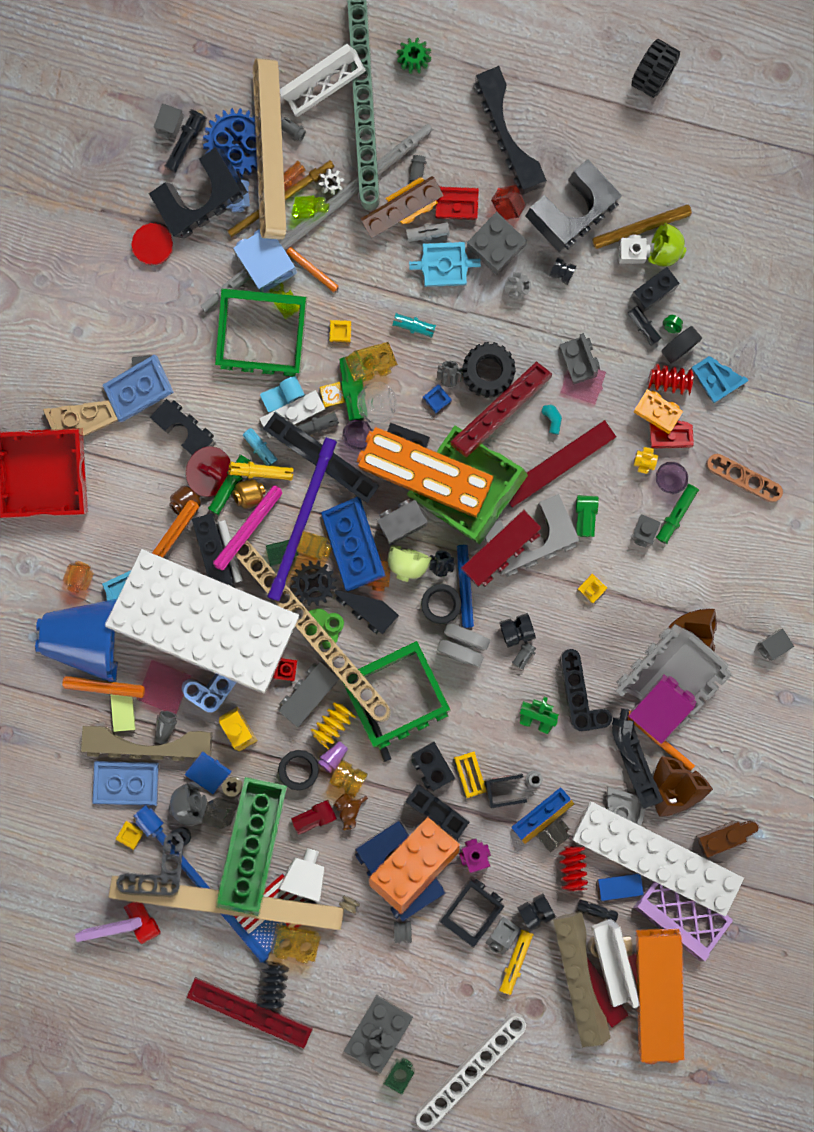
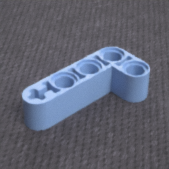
(206, 691)

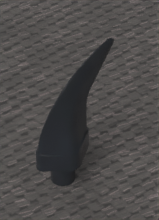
(622, 732)

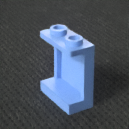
(265, 261)

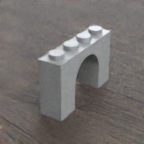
(560, 535)

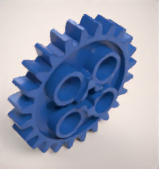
(248, 134)

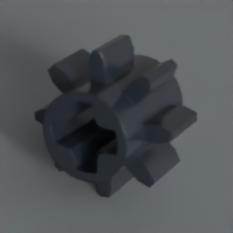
(441, 563)

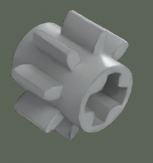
(518, 285)

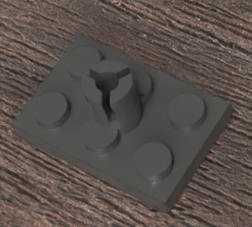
(378, 1033)

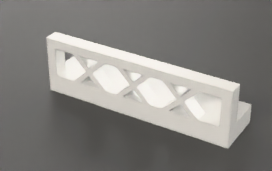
(322, 72)
(615, 963)

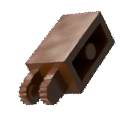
(725, 837)

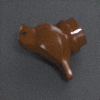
(348, 810)

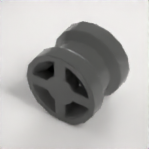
(403, 932)

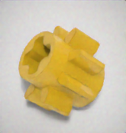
(645, 460)

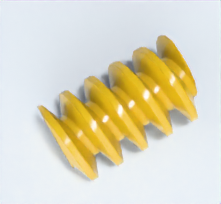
(332, 724)

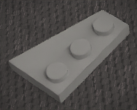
(625, 805)

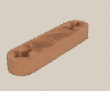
(742, 481)

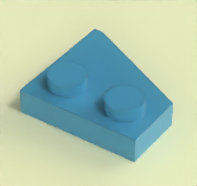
(717, 378)

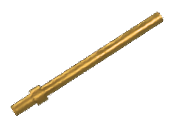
(313, 176)

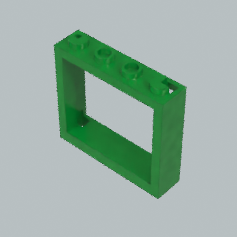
(249, 366)
(420, 723)

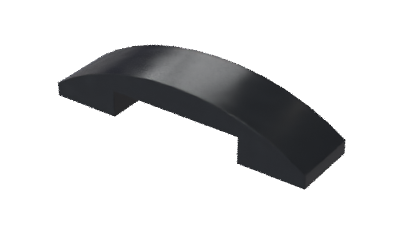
(641, 776)

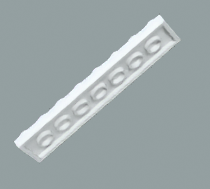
(657, 858)

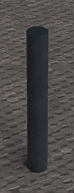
(377, 731)

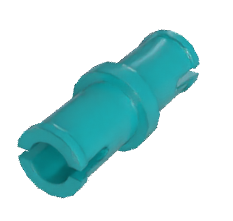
(414, 325)

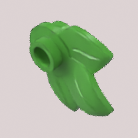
(324, 619)

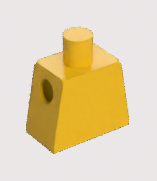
(237, 729)

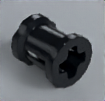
(186, 833)

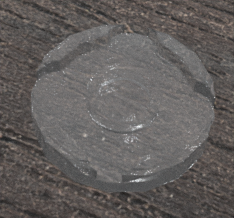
(377, 402)

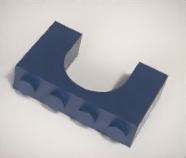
(373, 854)

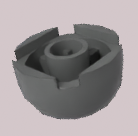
(188, 805)

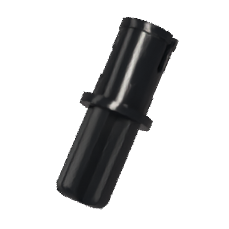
(644, 325)

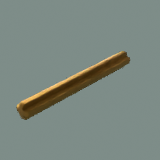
(642, 226)

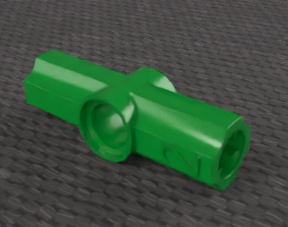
(350, 391)

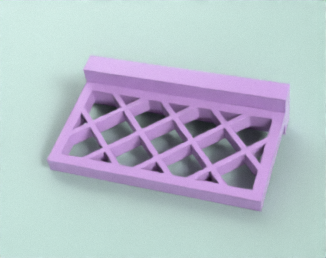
(662, 921)

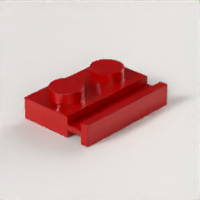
(458, 203)

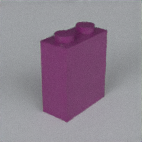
(663, 708)

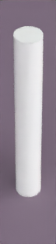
(233, 563)

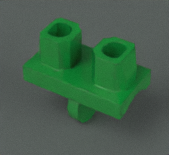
(539, 711)

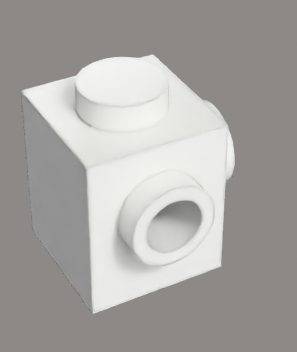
(633, 250)

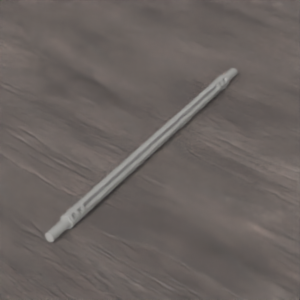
(335, 202)

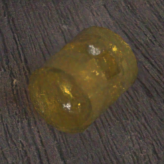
(348, 778)

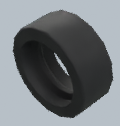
(681, 344)
(438, 588)
(294, 785)

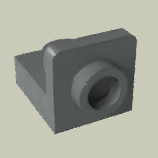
(645, 531)
(502, 936)

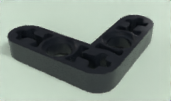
(166, 875)

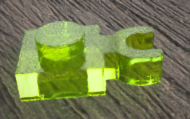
(285, 309)

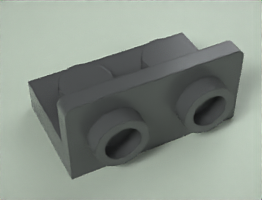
(579, 359)

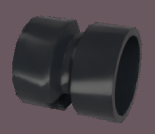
(517, 630)
(536, 912)

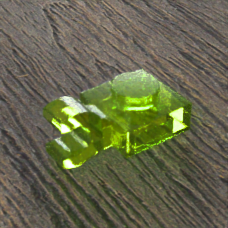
(306, 206)

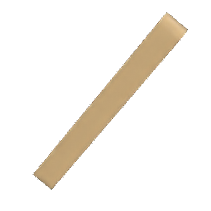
(269, 149)

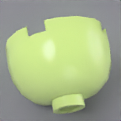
(407, 563)

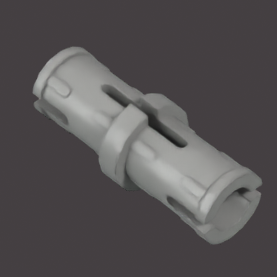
(427, 232)

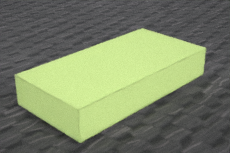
(122, 713)

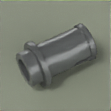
(293, 129)
(418, 164)
(524, 655)

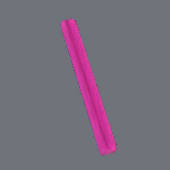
(247, 528)

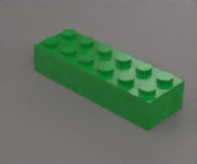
(251, 846)

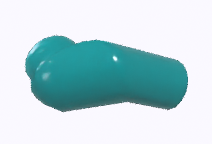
(554, 416)

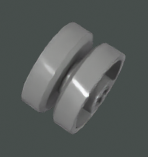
(463, 646)

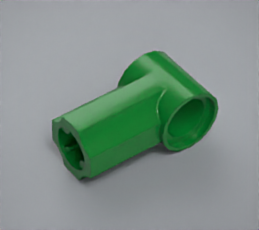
(586, 515)

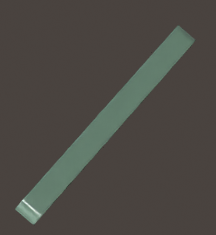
(362, 107)

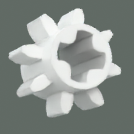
(336, 180)

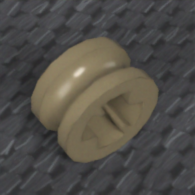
(349, 904)

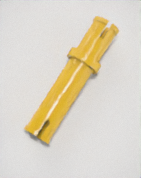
(252, 470)
(507, 986)

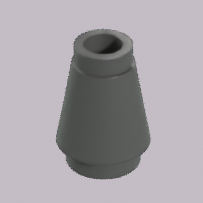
(165, 725)

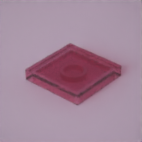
(164, 687)

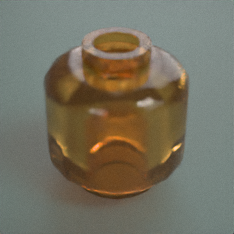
(78, 576)

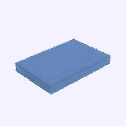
(138, 388)
(125, 783)

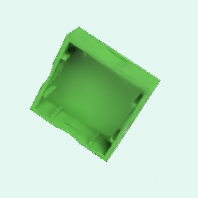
(506, 482)

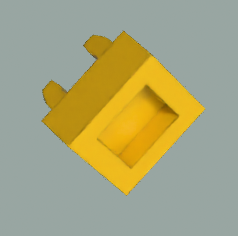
(592, 588)

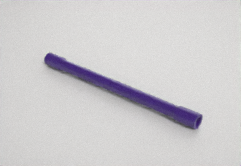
(324, 457)

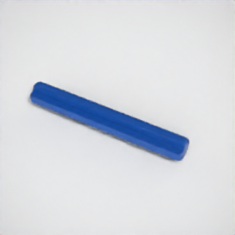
(465, 588)

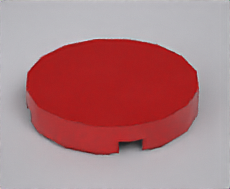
(152, 244)

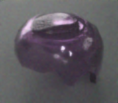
(355, 434)
(671, 477)

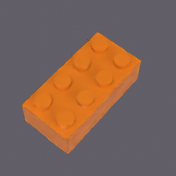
(414, 865)

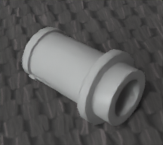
(529, 776)

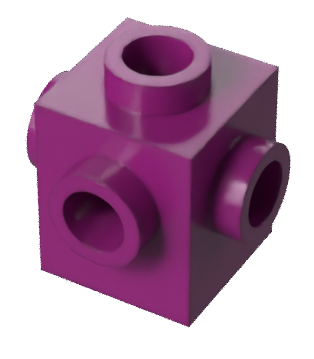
(475, 863)

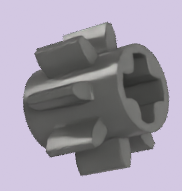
(449, 373)

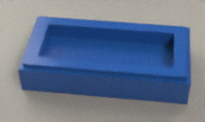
(620, 887)

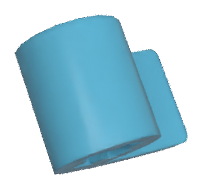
(282, 395)

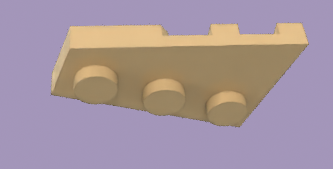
(87, 416)

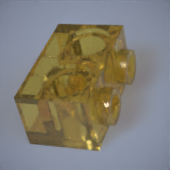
(371, 361)
(314, 546)
(297, 937)

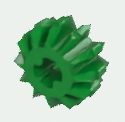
(420, 51)

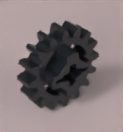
(322, 571)

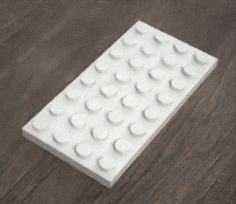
(202, 621)

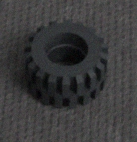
(655, 68)
(493, 352)

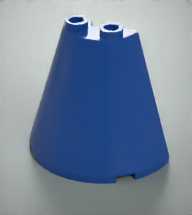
(80, 639)

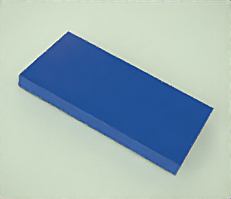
(353, 544)

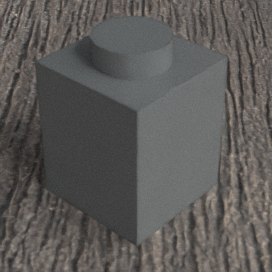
(168, 121)
(775, 645)

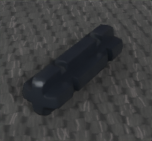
(596, 911)

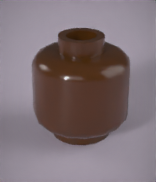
(181, 497)

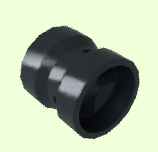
(563, 271)

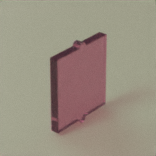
(586, 390)

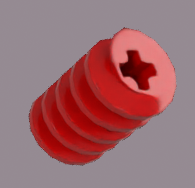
(671, 379)
(573, 868)

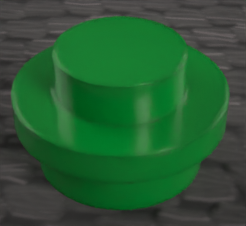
(673, 324)

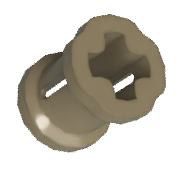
(232, 793)

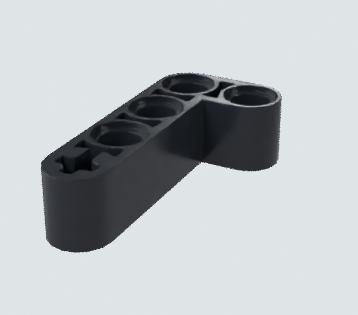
(580, 689)

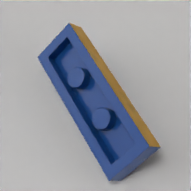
(542, 815)

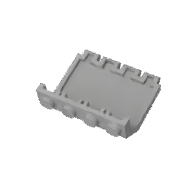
(684, 659)

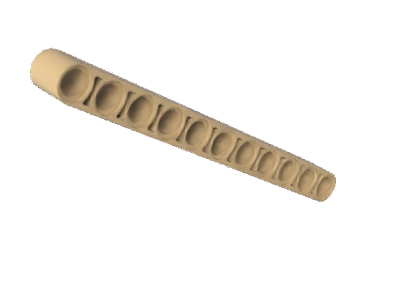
(317, 639)
(206, 899)

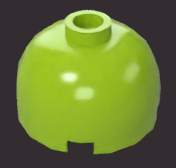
(667, 247)

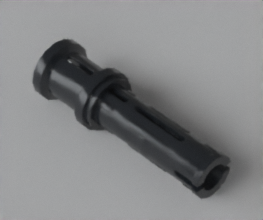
(189, 131)

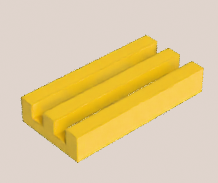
(465, 757)

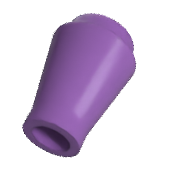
(331, 759)

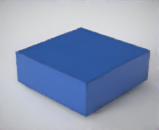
(437, 399)

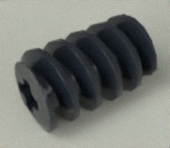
(273, 985)

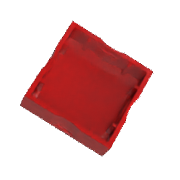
(42, 473)

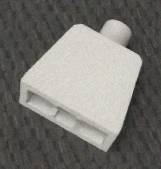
(304, 876)

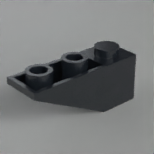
(372, 610)

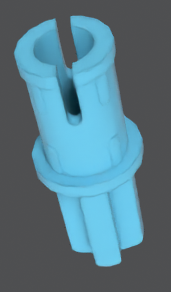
(259, 447)

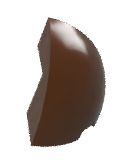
(700, 623)
(678, 786)

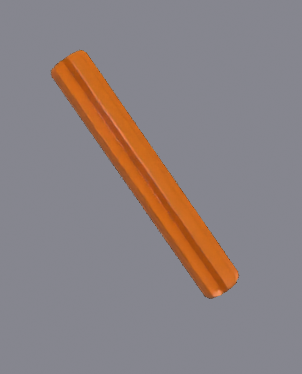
(176, 529)
(103, 687)

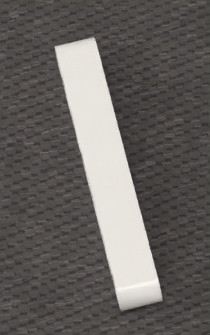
(465, 1080)

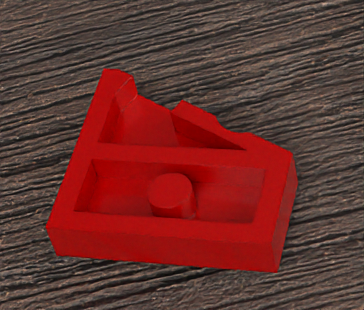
(679, 437)

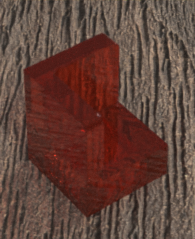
(508, 202)

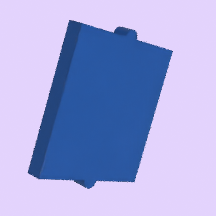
(207, 772)

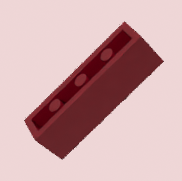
(501, 548)

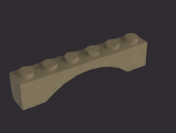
(103, 740)
(572, 944)

